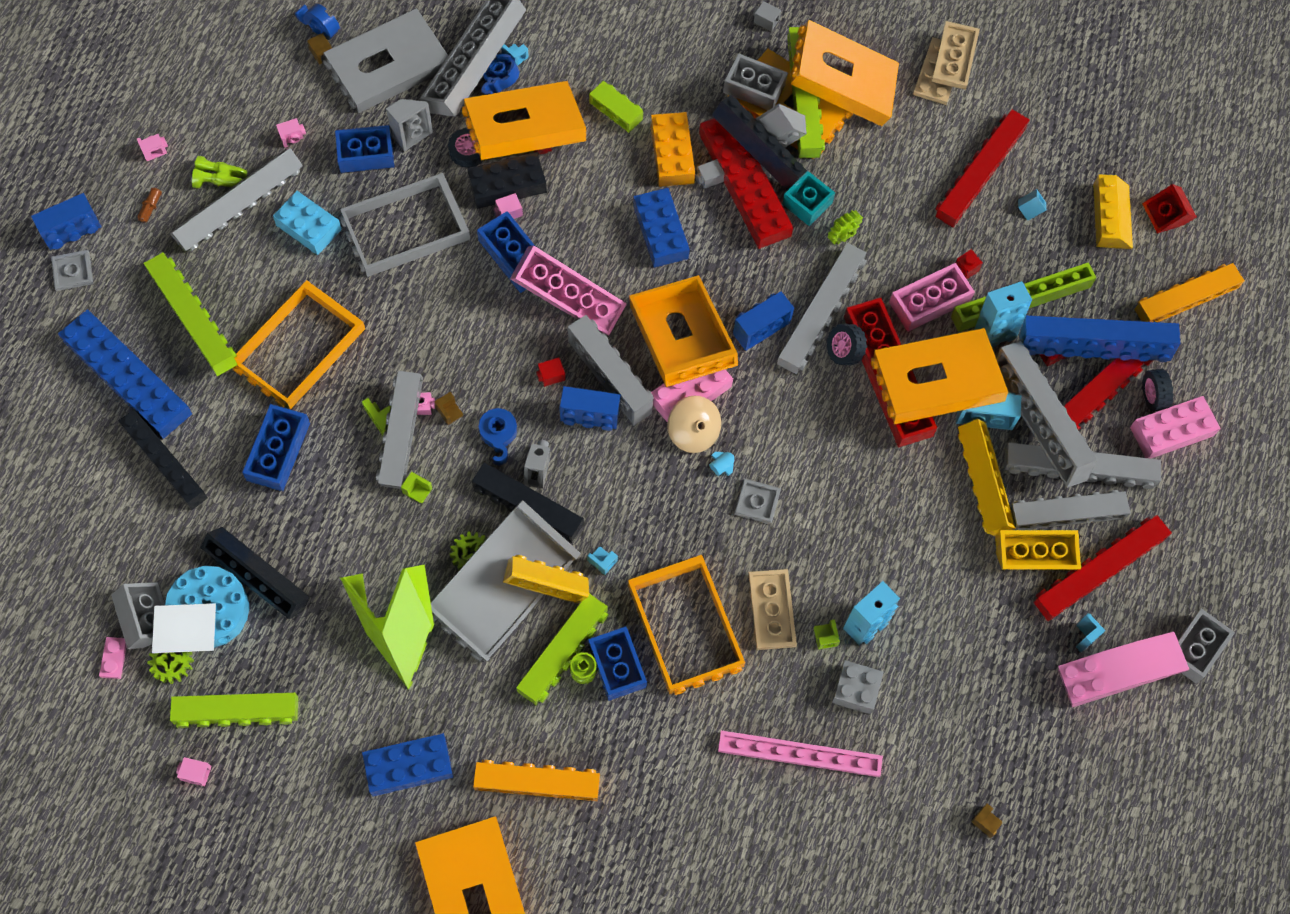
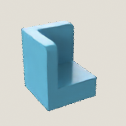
(517, 53)
(1032, 204)
(602, 560)

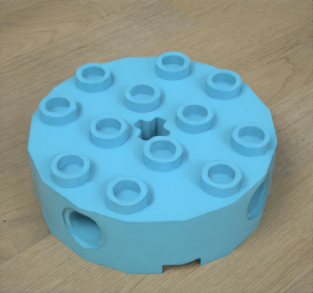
(214, 586)

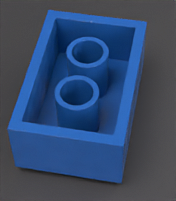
(364, 149)
(66, 221)
(763, 320)
(589, 408)
(617, 663)

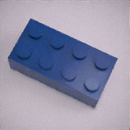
(661, 227)
(505, 243)
(276, 447)
(407, 765)

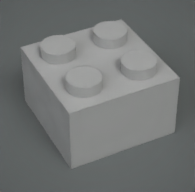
(857, 687)

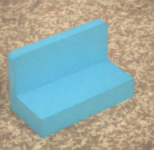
(1090, 629)

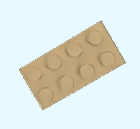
(955, 55)
(925, 87)
(772, 609)

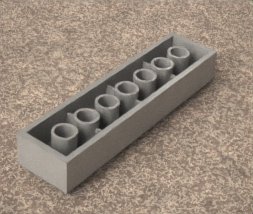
(472, 56)
(1046, 415)

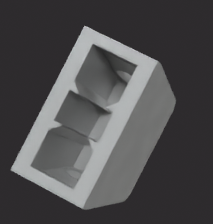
(537, 460)

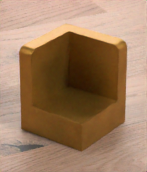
(318, 46)
(448, 408)
(987, 821)

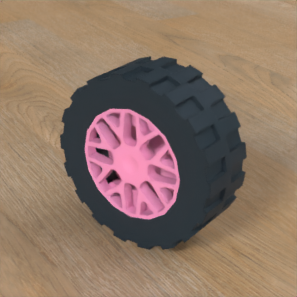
(462, 149)
(846, 344)
(1157, 389)

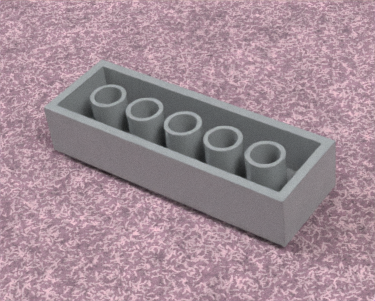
(610, 369)

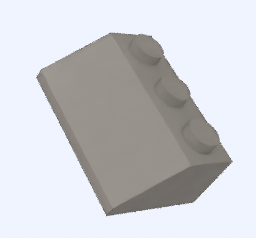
(409, 122)
(783, 124)
(135, 612)

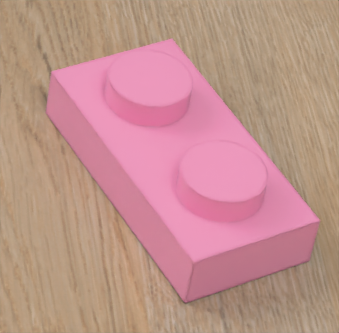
(113, 658)

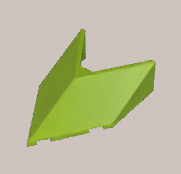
(407, 622)

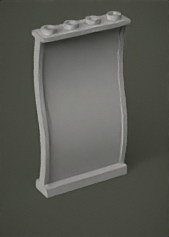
(478, 603)

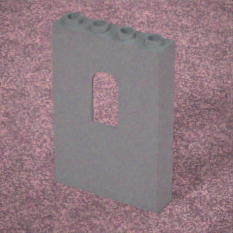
(412, 47)
(396, 195)

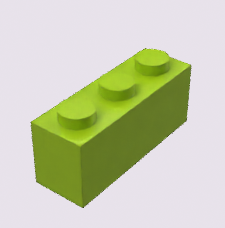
(616, 106)

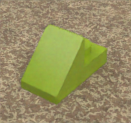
(377, 416)

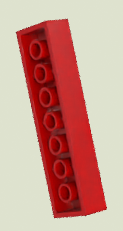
(747, 186)
(880, 334)

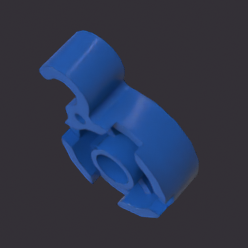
(318, 20)
(500, 74)
(498, 439)

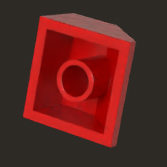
(1169, 209)

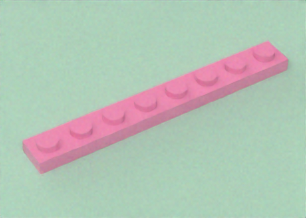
(800, 753)

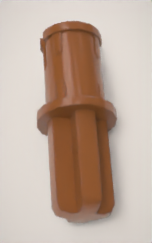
(149, 205)

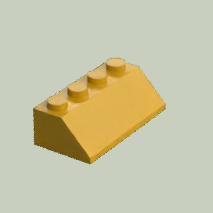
(1112, 212)
(1038, 549)
(546, 579)

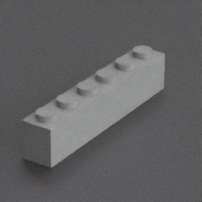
(400, 429)
(1070, 511)

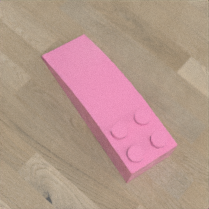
(567, 289)
(1122, 668)

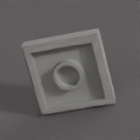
(72, 270)
(757, 501)

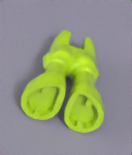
(225, 174)

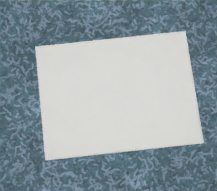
(183, 628)

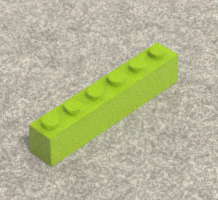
(562, 649)
(234, 709)

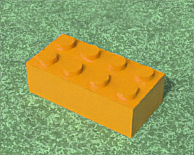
(672, 149)

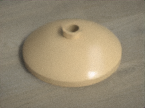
(684, 423)

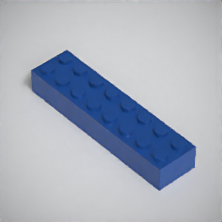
(1100, 338)
(125, 374)

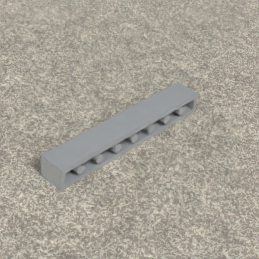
(236, 199)
(821, 309)
(1108, 468)

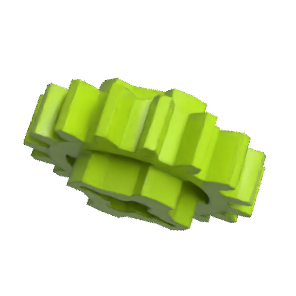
(845, 227)
(464, 546)
(161, 659)

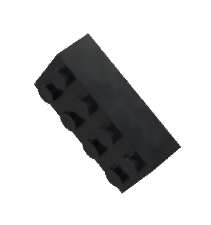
(505, 177)

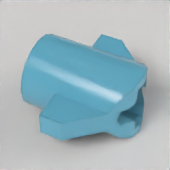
(722, 463)

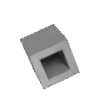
(766, 16)
(709, 174)

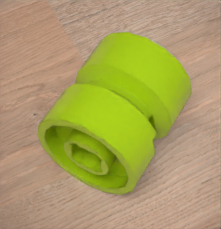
(583, 668)

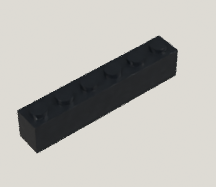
(759, 142)
(163, 459)
(510, 492)
(255, 572)

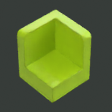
(416, 487)
(827, 635)

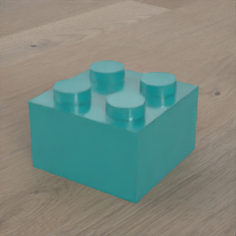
(808, 198)

